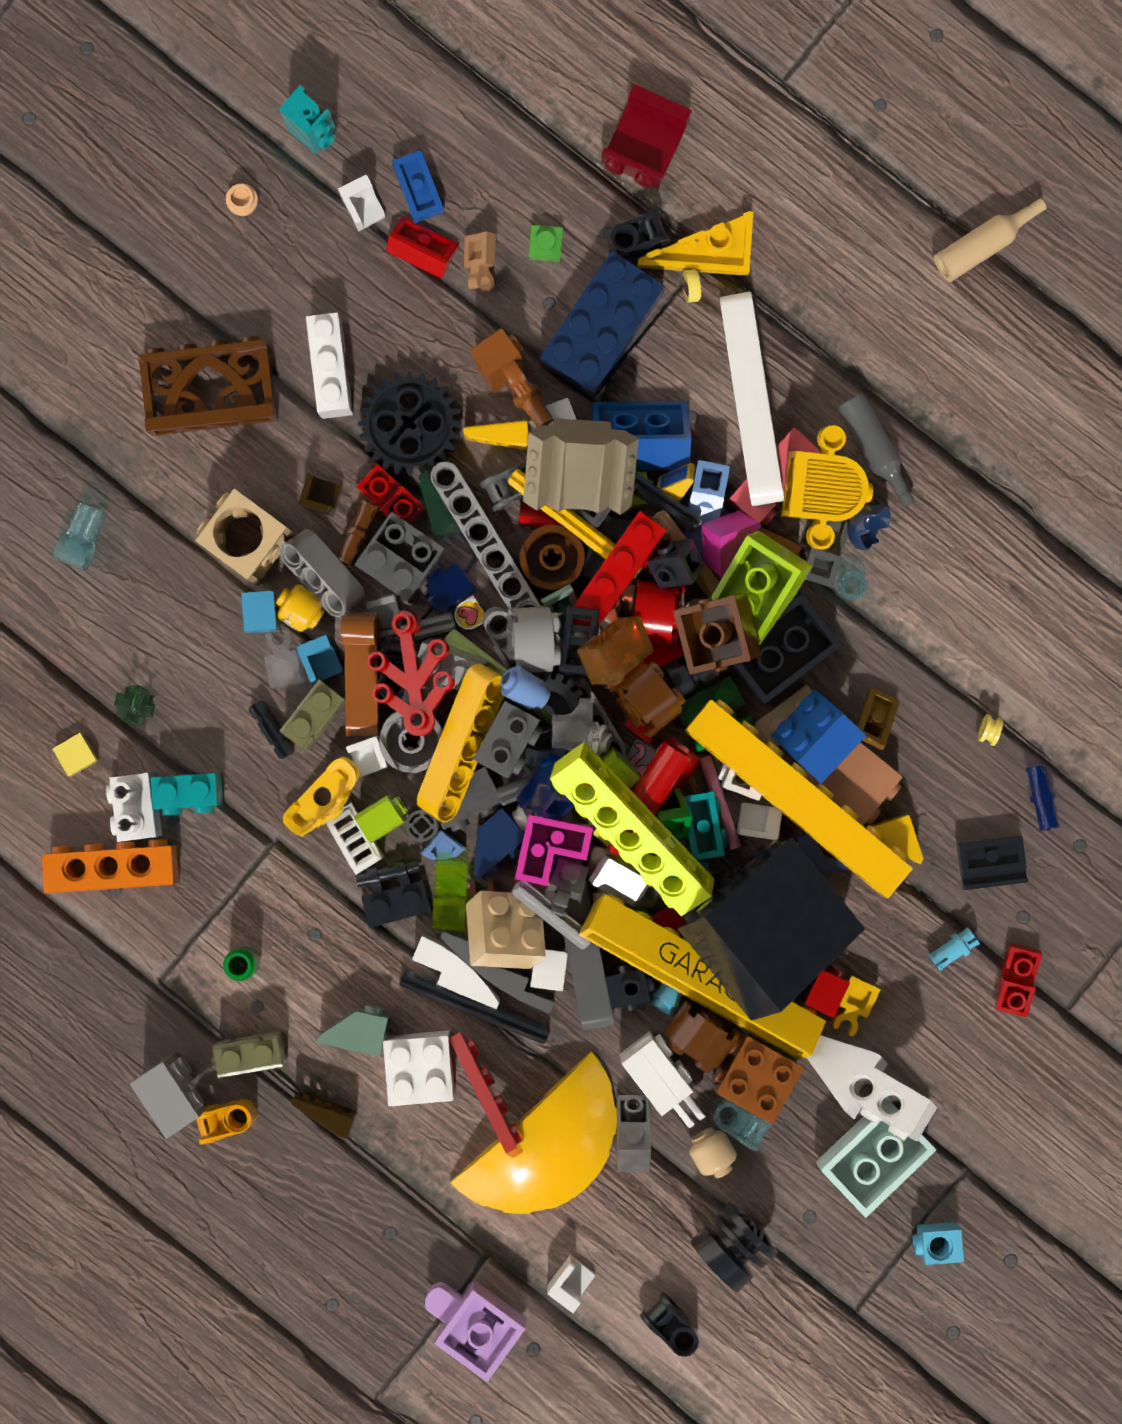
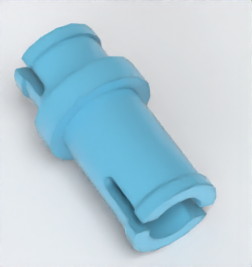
(954, 948)

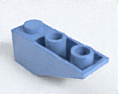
(706, 496)

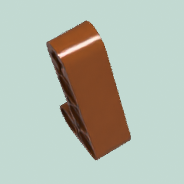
(361, 637)

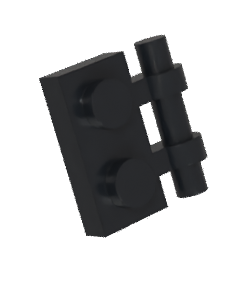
(394, 903)

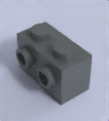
(508, 740)

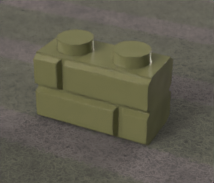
(313, 715)
(250, 1053)

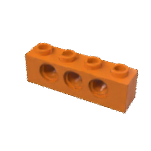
(60, 877)

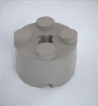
(532, 639)
(404, 758)

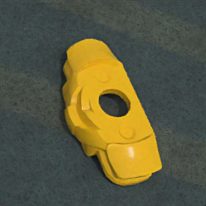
(307, 814)

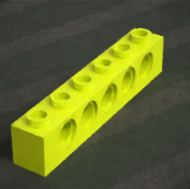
(629, 813)

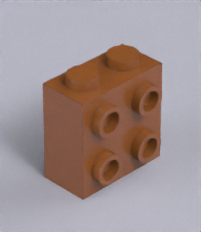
(757, 1077)

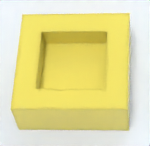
(75, 754)

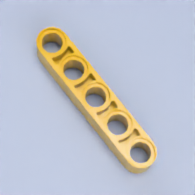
(459, 742)

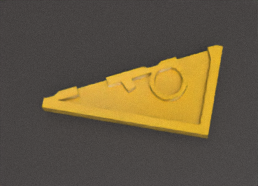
(717, 250)

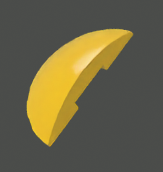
(563, 1147)

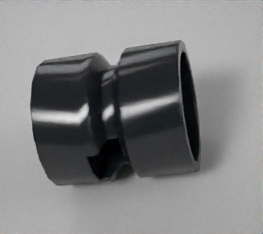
(688, 684)

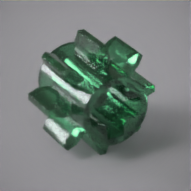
(134, 704)

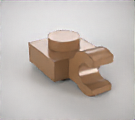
(478, 256)

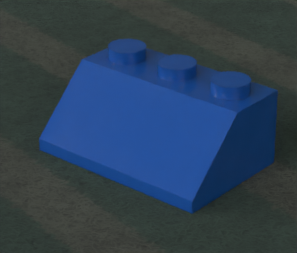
(658, 425)

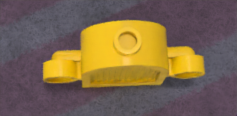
(824, 487)

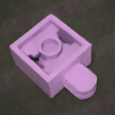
(475, 1326)

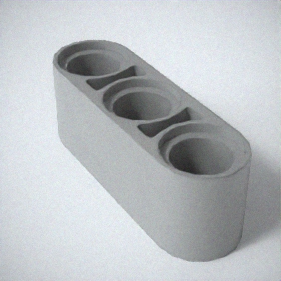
(322, 572)

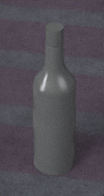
(875, 444)

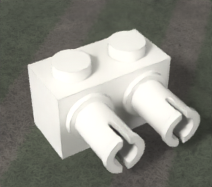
(133, 807)

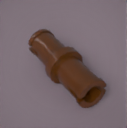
(357, 533)

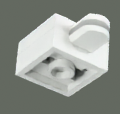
(659, 1077)

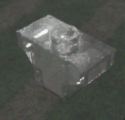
(576, 727)

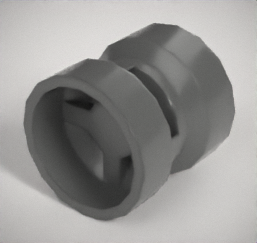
(427, 825)

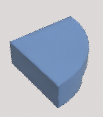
(443, 847)

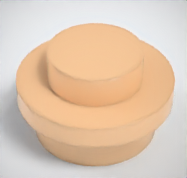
(241, 199)

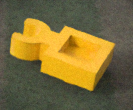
(856, 1001)

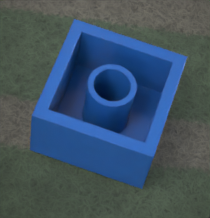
(818, 735)

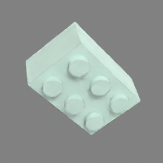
(872, 1162)

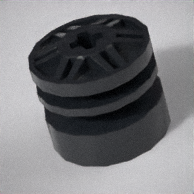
(734, 1247)

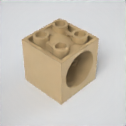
(250, 565)

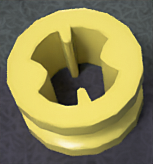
(990, 729)

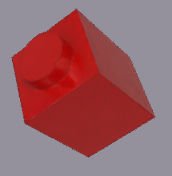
(826, 991)

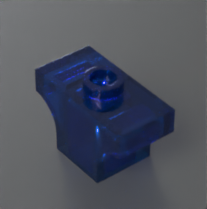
(542, 796)

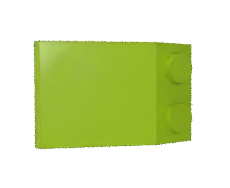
(767, 575)

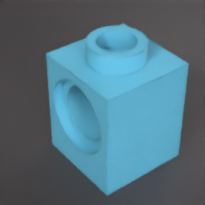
(950, 1251)

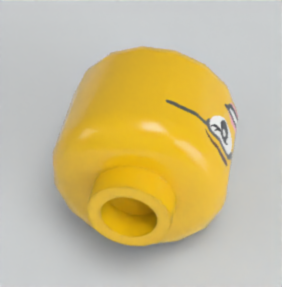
(299, 608)

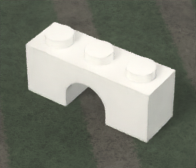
(328, 365)

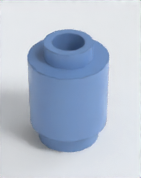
(524, 689)

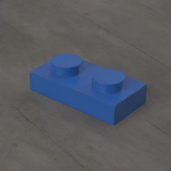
(417, 186)

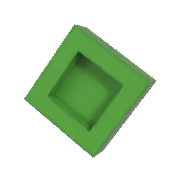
(545, 243)

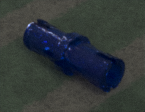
(1042, 797)

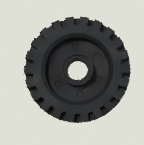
(562, 701)

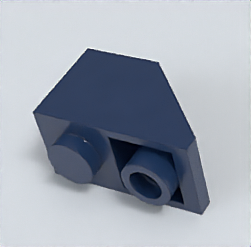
(494, 841)

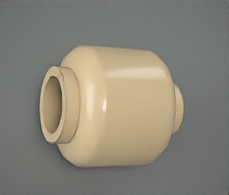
(712, 1152)

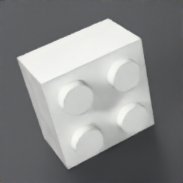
(419, 1068)

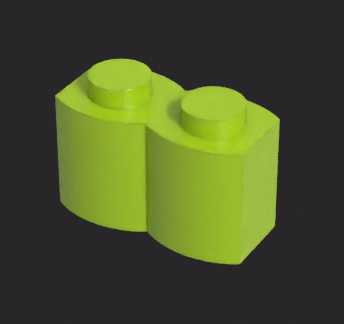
(382, 817)

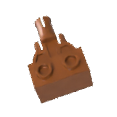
(501, 365)

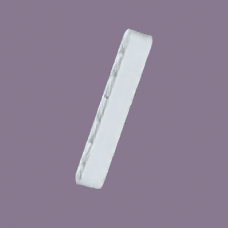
(751, 399)

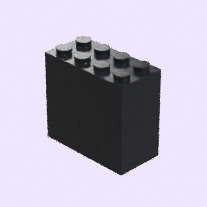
(771, 928)

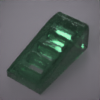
(441, 520)

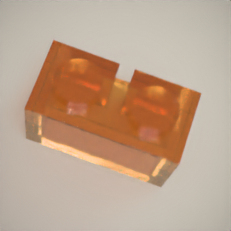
(622, 649)

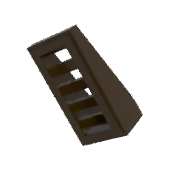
(328, 1114)

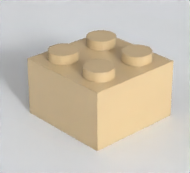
(503, 932)

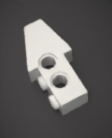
(849, 1068)

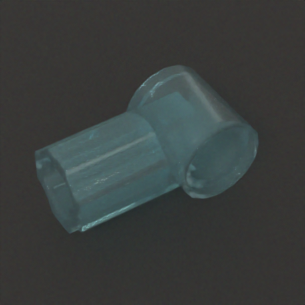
(77, 545)

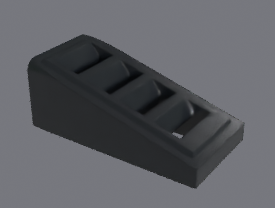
(566, 653)

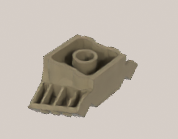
(580, 466)

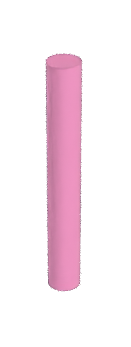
(725, 818)

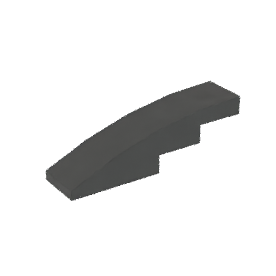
(506, 979)

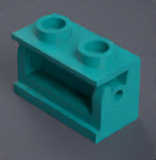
(306, 122)

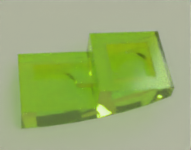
(450, 895)

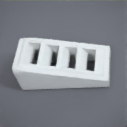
(357, 866)

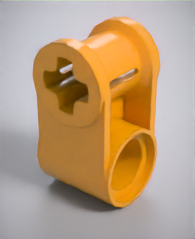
(219, 1120)

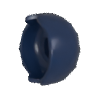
(865, 524)

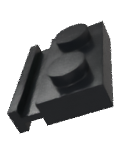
(992, 862)

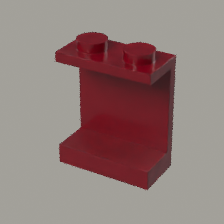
(646, 137)

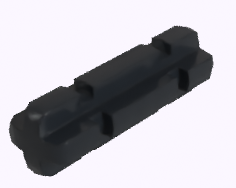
(271, 729)

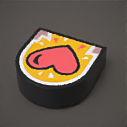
(469, 614)

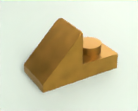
(877, 717)

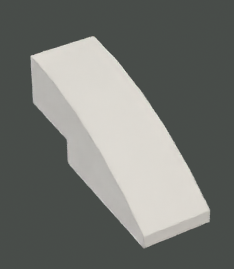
(455, 972)

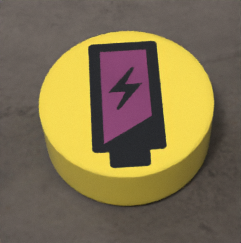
(691, 285)

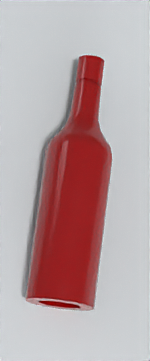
(659, 778)

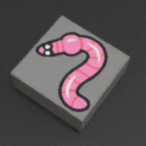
(640, 755)

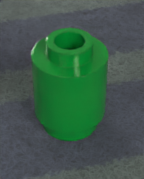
(235, 970)

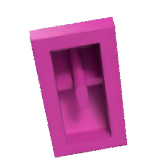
(723, 539)

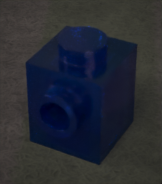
(448, 588)

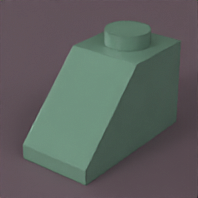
(358, 1031)

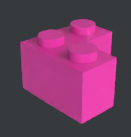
(548, 837)

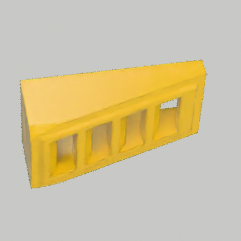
(501, 434)

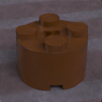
(536, 549)
(648, 698)
(700, 1035)

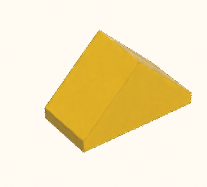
(901, 834)

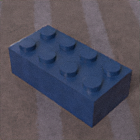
(602, 325)

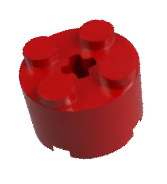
(656, 611)

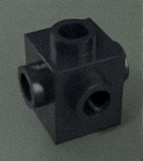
(675, 563)
(622, 997)

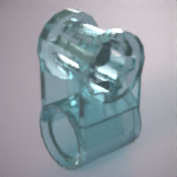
(742, 1126)

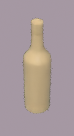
(983, 242)

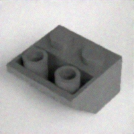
(400, 557)

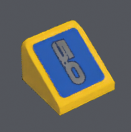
(677, 481)

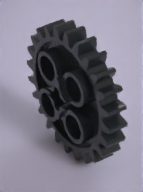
(389, 404)

